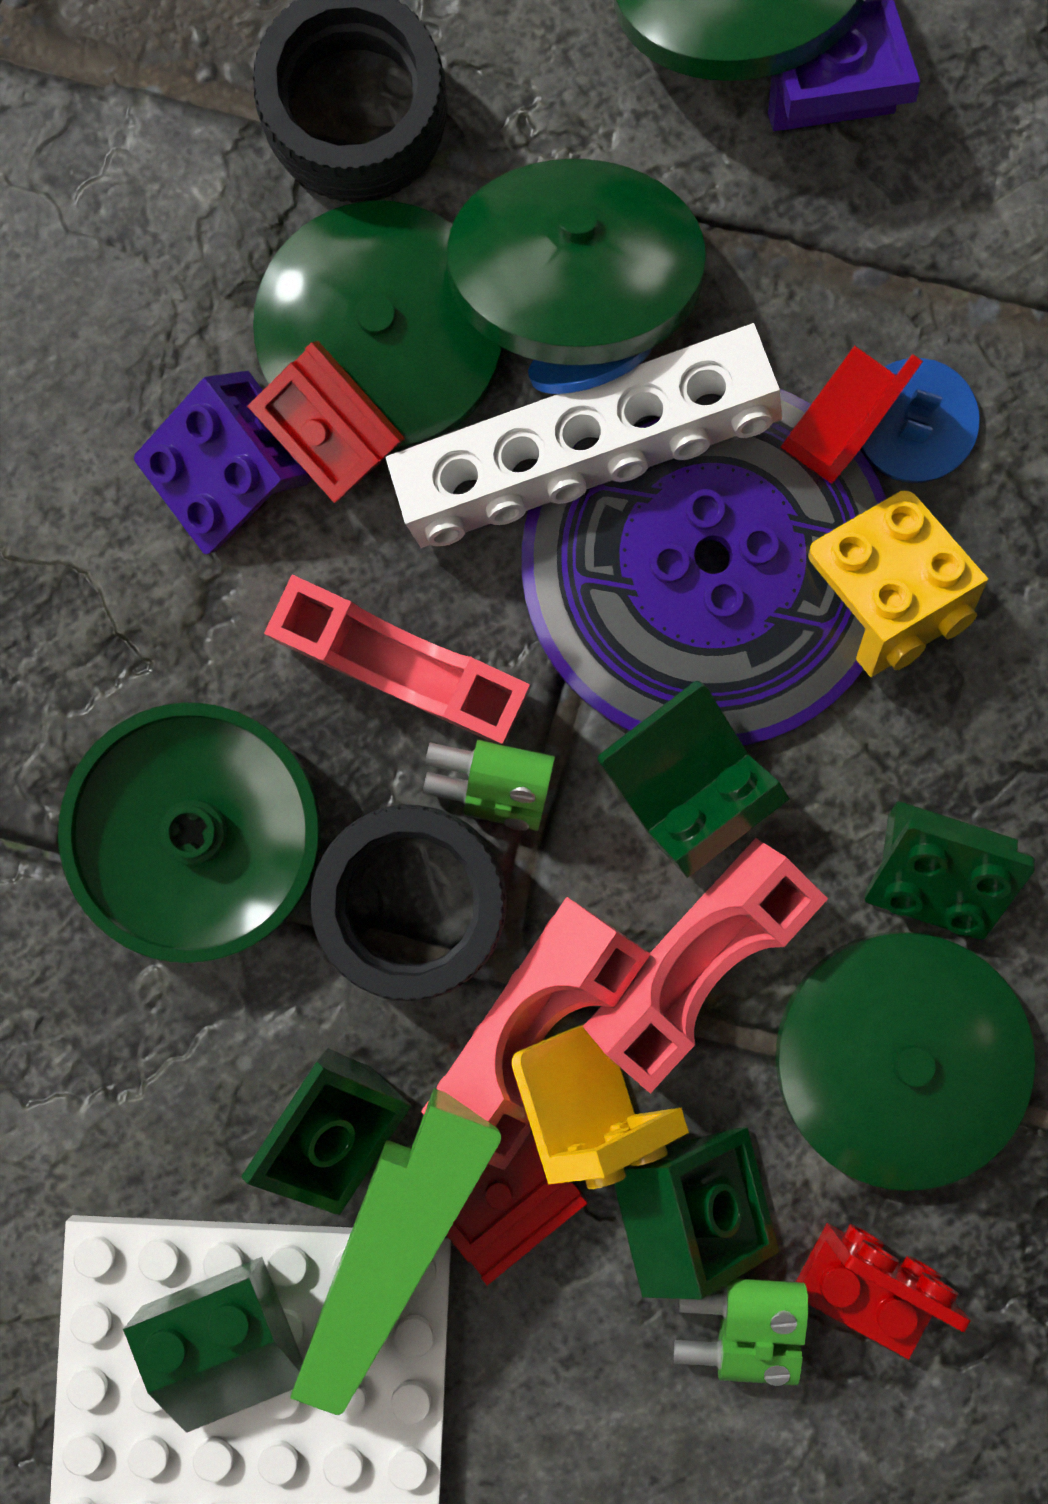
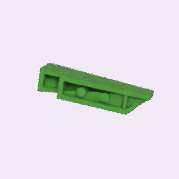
(391, 1246)

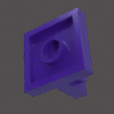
(853, 79)

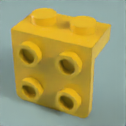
(899, 580)
(585, 1112)

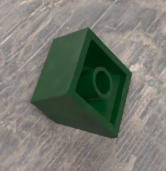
(328, 1134)
(696, 1216)
(215, 1346)

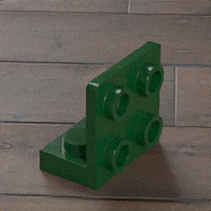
(691, 779)

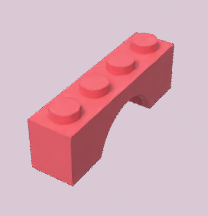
(397, 661)
(749, 908)
(570, 967)

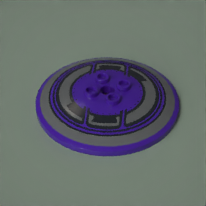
(640, 621)

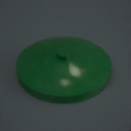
(735, 36)
(576, 261)
(382, 304)
(189, 832)
(905, 1060)

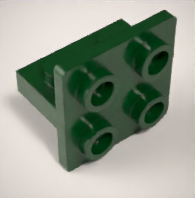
(947, 871)

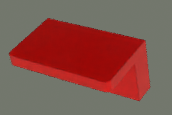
(846, 413)

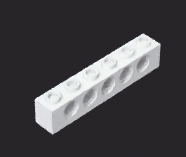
(548, 430)

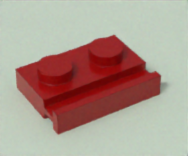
(326, 421)
(511, 1212)

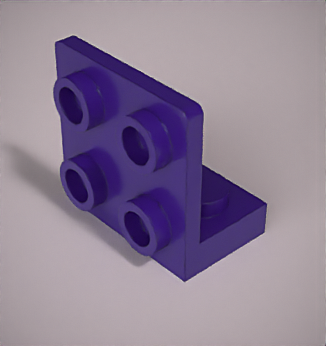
(217, 460)

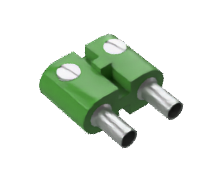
(502, 784)
(758, 1332)

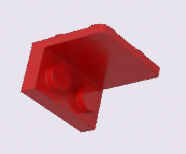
(874, 1292)

